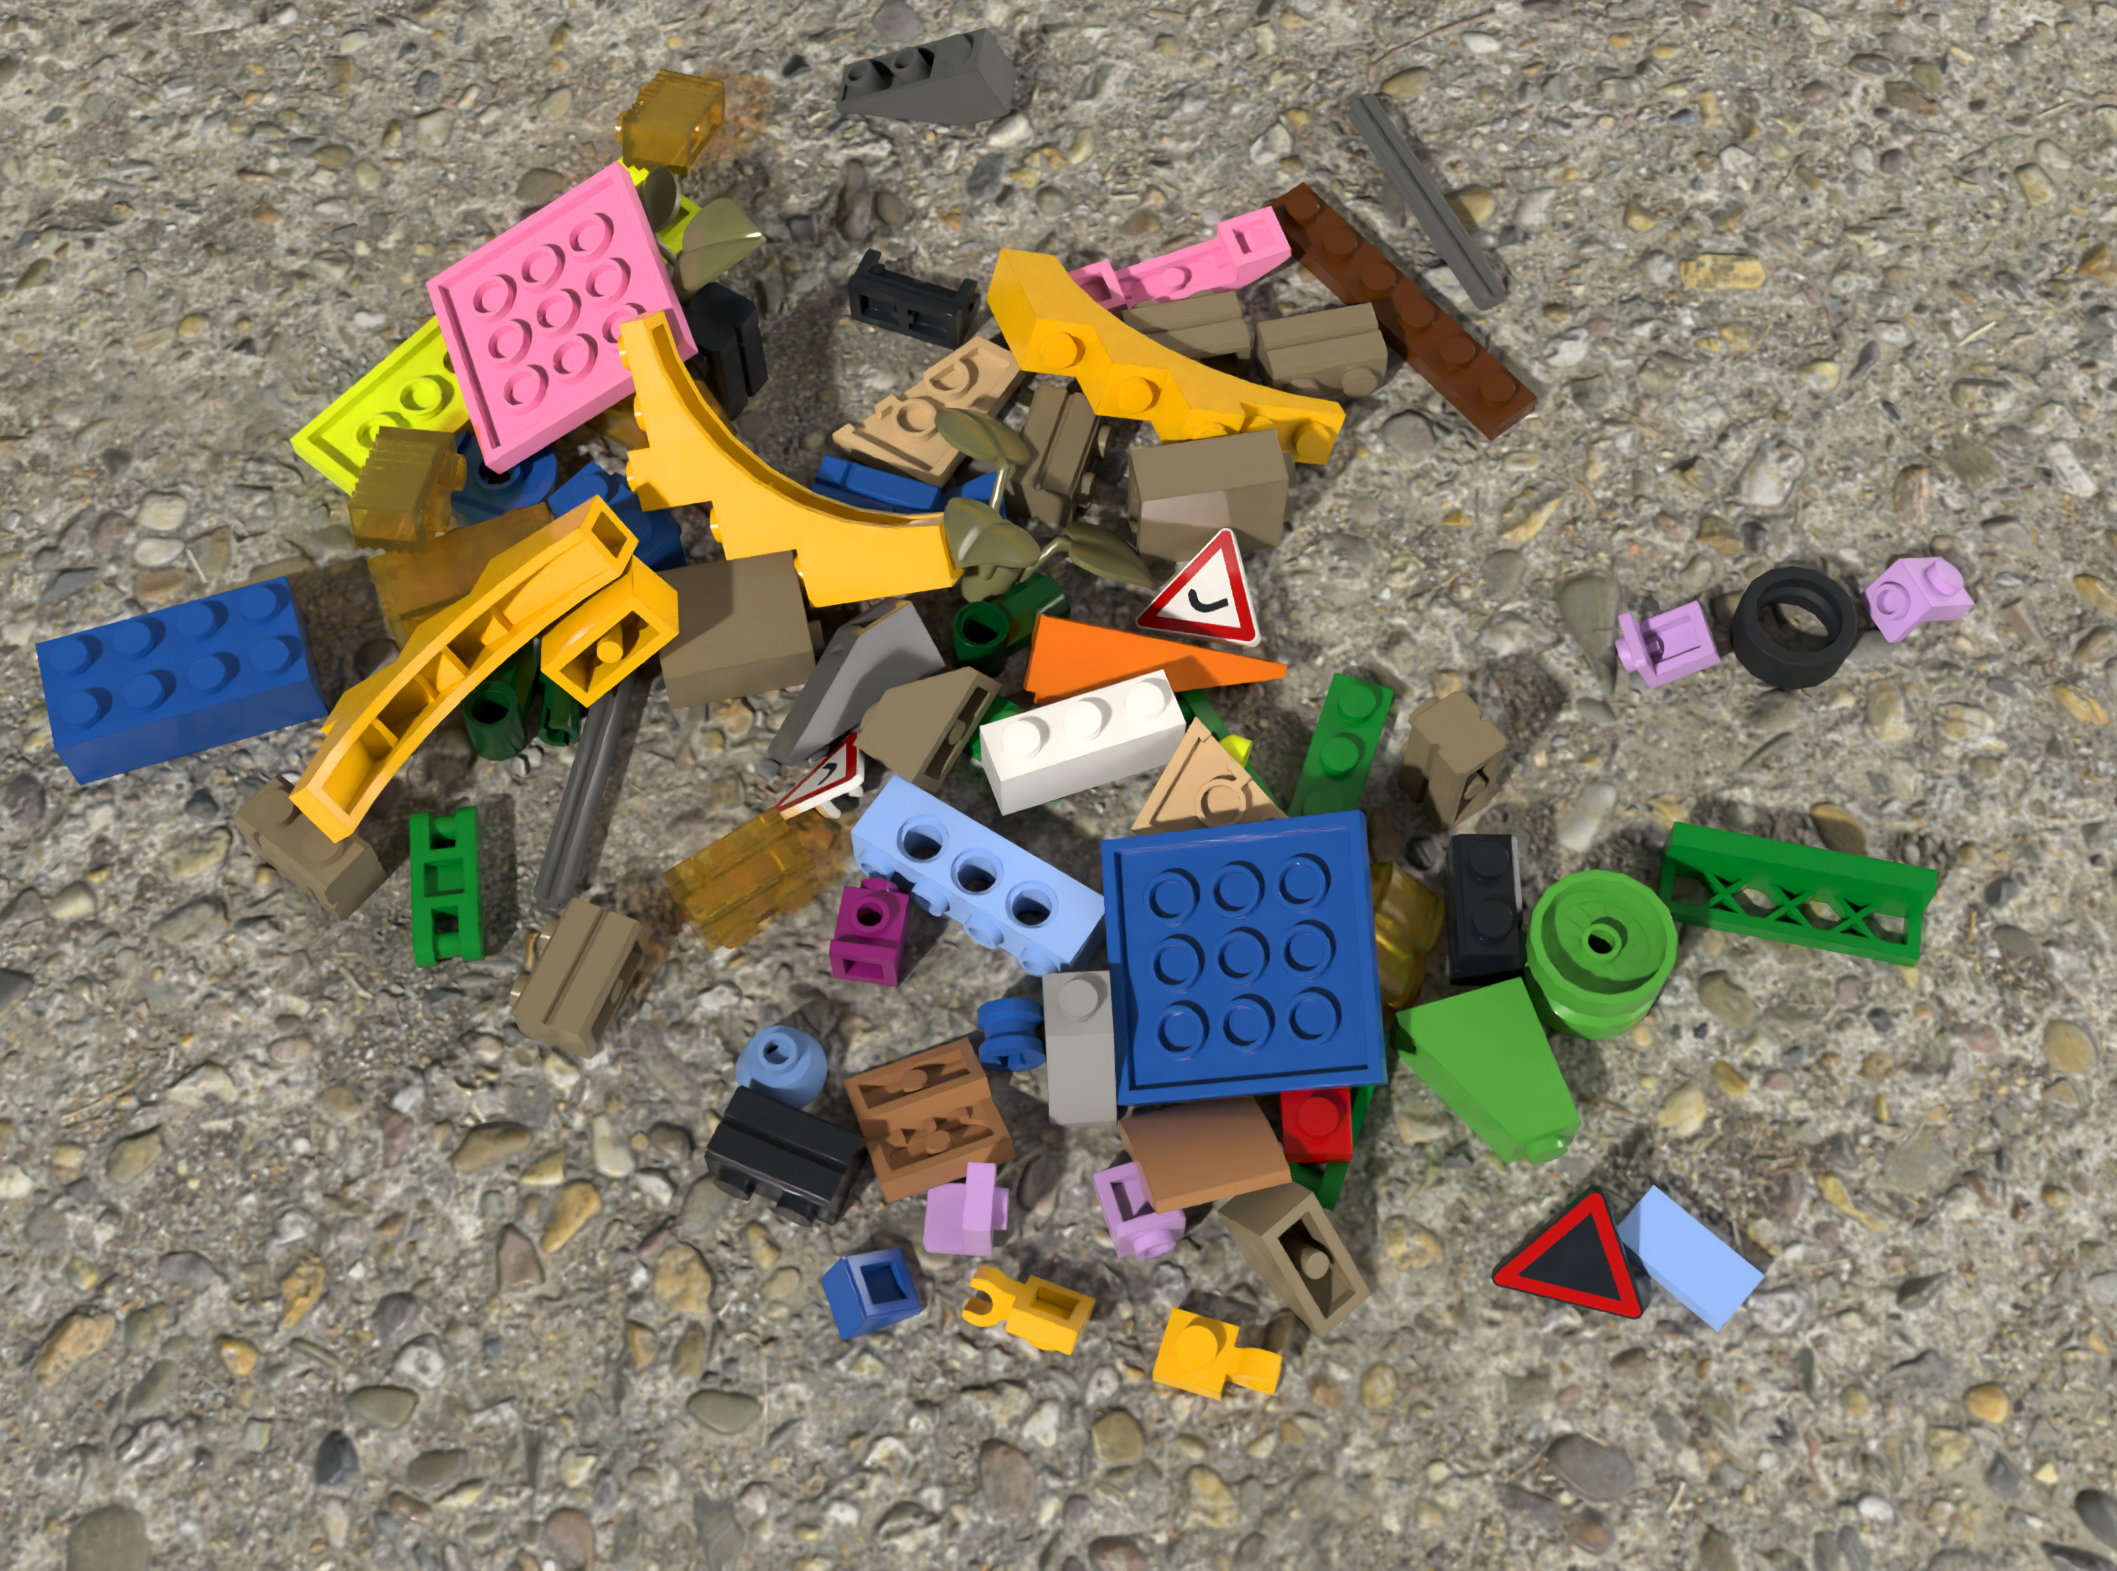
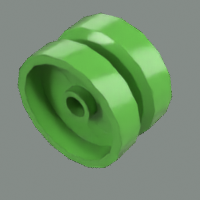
(1597, 953)

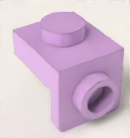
(1915, 593)
(1667, 644)
(965, 1215)
(1130, 1216)

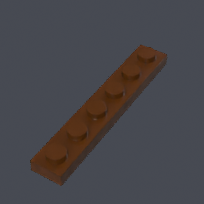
(1404, 314)

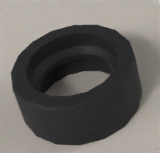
(1803, 589)

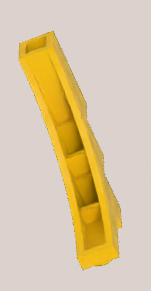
(1127, 375)
(757, 511)
(451, 654)

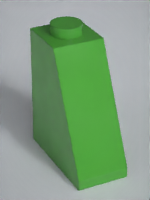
(1492, 1069)

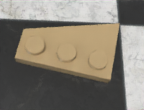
(903, 430)
(1203, 790)

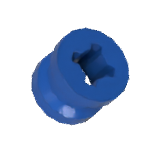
(1011, 1035)

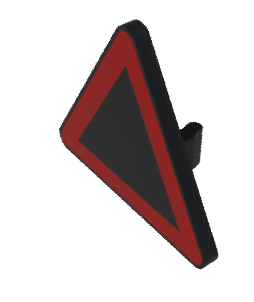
(1576, 1260)

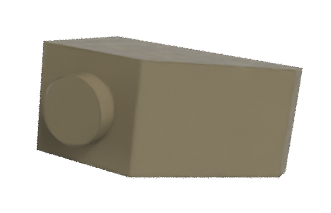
(926, 724)
(1296, 1253)

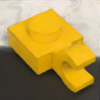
(1037, 1310)
(1203, 1355)

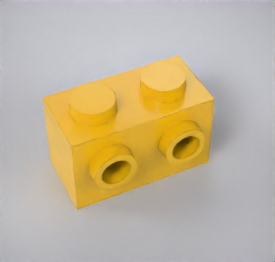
(610, 633)

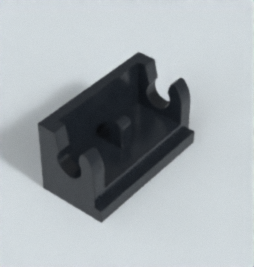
(911, 304)

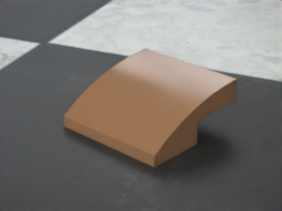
(928, 1119)
(1203, 1152)

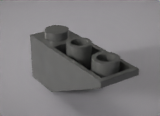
(935, 82)
(863, 660)

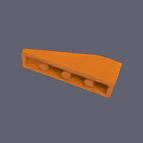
(1081, 657)

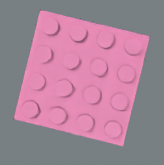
(542, 313)

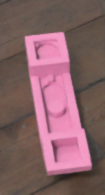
(1241, 254)

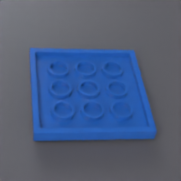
(1243, 960)

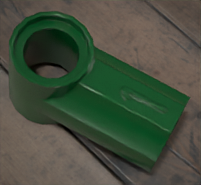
(1005, 623)
(504, 695)

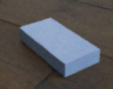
(1687, 1258)

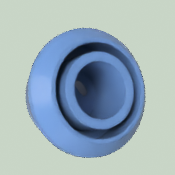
(783, 1065)

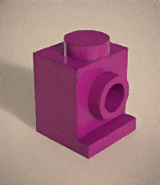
(875, 951)

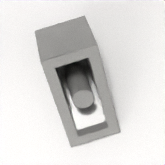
(1079, 1049)

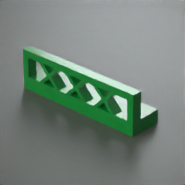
(1797, 872)

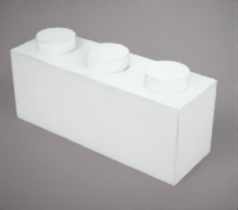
(1081, 742)

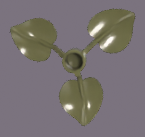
(711, 242)
(1003, 552)

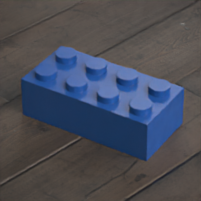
(180, 680)

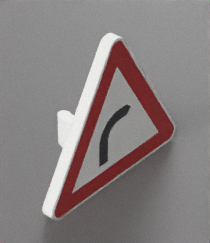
(1207, 599)
(835, 775)

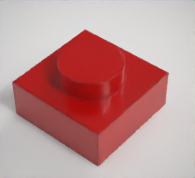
(1316, 1126)

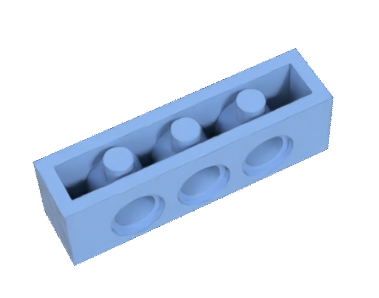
(911, 818)

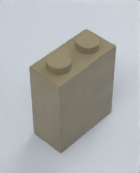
(1198, 487)
(738, 630)

